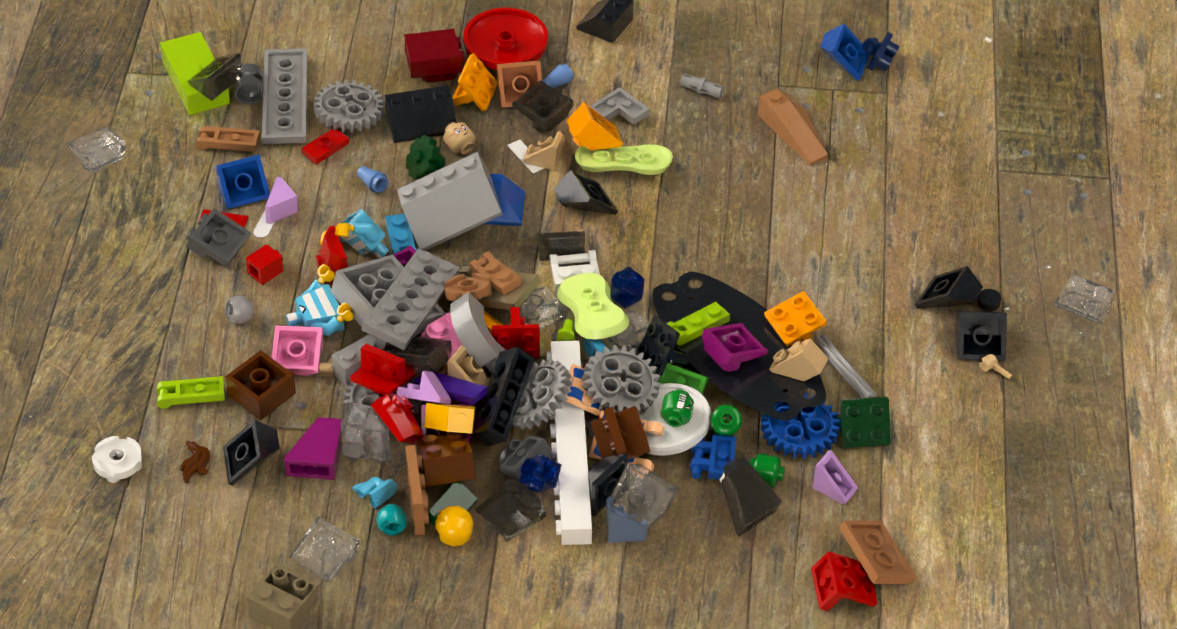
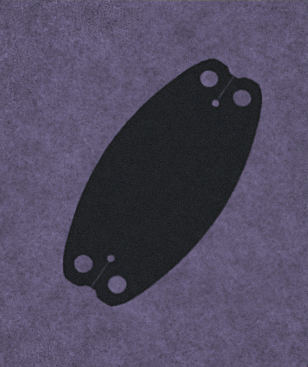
(753, 381)

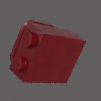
(434, 55)

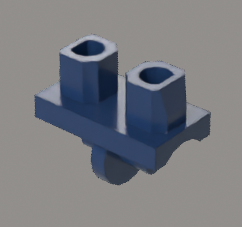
(874, 47)

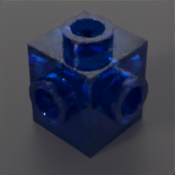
(627, 287)
(540, 473)

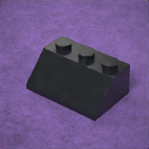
(419, 113)

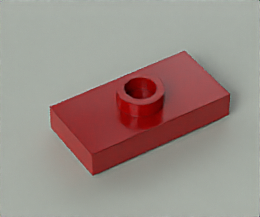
(325, 146)

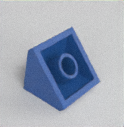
(242, 181)

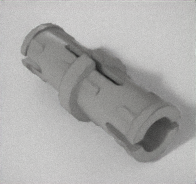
(702, 85)

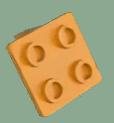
(475, 84)
(795, 319)

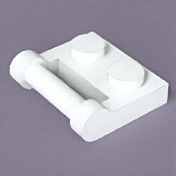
(561, 273)

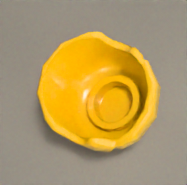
(454, 525)

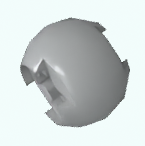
(239, 309)

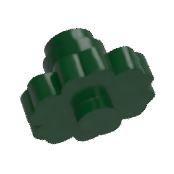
(424, 157)

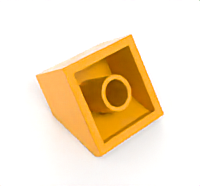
(593, 129)

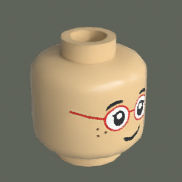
(459, 138)

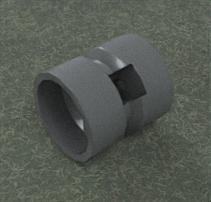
(250, 86)

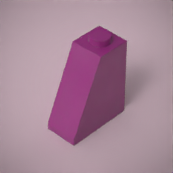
(316, 451)

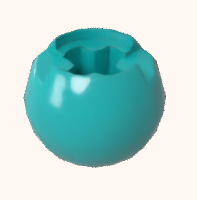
(391, 519)

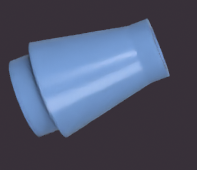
(559, 76)
(373, 179)

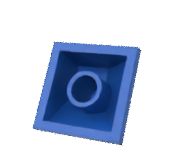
(845, 50)
(510, 199)

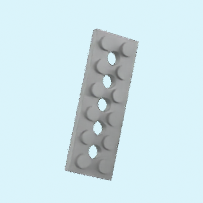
(274, 101)
(415, 309)

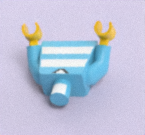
(361, 234)
(319, 306)

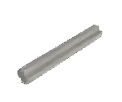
(844, 367)

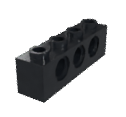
(502, 396)

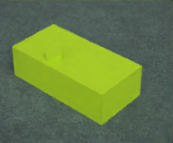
(183, 60)

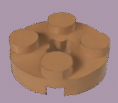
(477, 286)

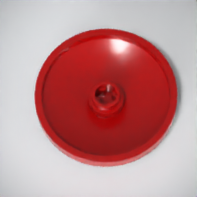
(505, 37)

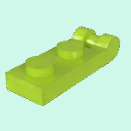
(695, 323)
(190, 391)

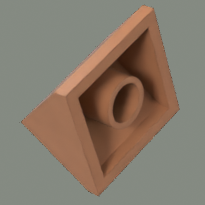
(516, 80)

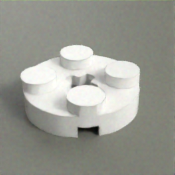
(117, 469)

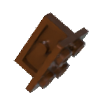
(620, 433)

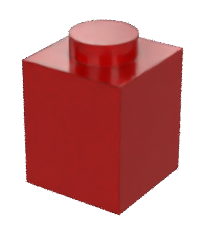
(264, 264)

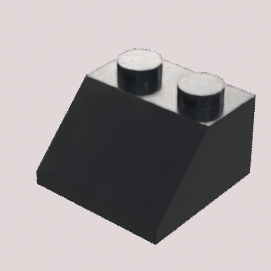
(607, 19)
(981, 334)

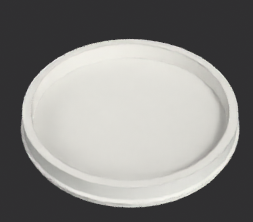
(677, 438)

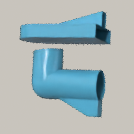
(378, 490)

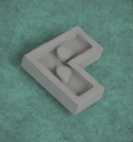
(621, 103)

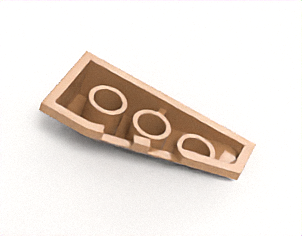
(792, 124)

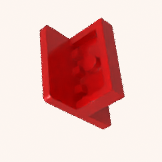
(518, 334)
(381, 371)

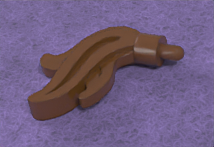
(196, 463)

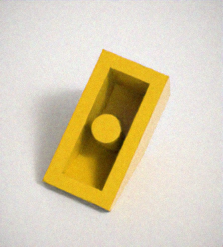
(449, 417)

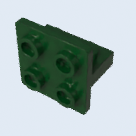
(865, 422)

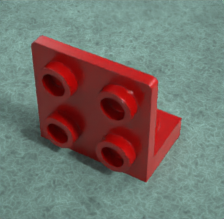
(840, 578)

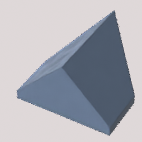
(622, 526)

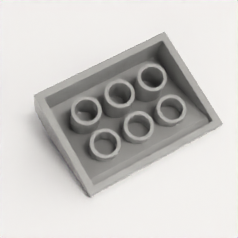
(450, 201)
(366, 284)

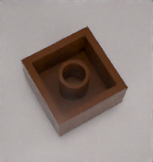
(260, 385)
(446, 458)

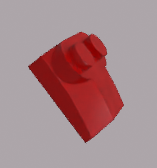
(331, 253)
(398, 417)

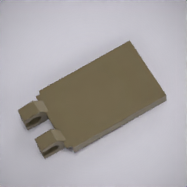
(512, 299)

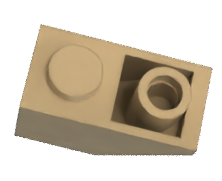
(800, 361)

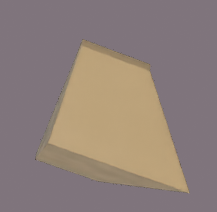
(547, 153)
(464, 367)

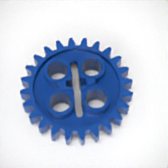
(815, 424)

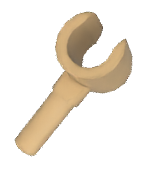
(989, 362)
(326, 368)

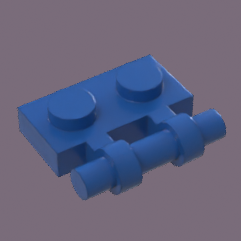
(721, 452)

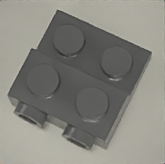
(217, 237)

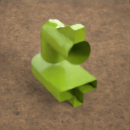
(567, 332)

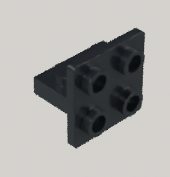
(661, 346)

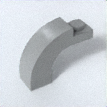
(470, 327)

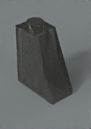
(747, 495)

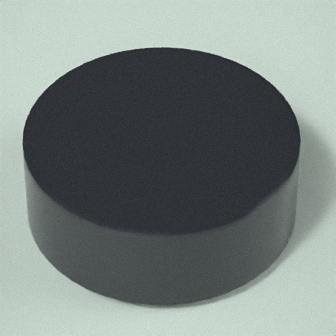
(989, 299)

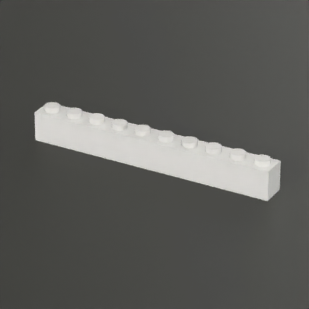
(571, 452)

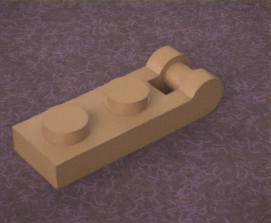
(227, 139)
(500, 276)

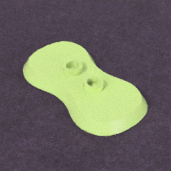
(642, 159)
(592, 306)

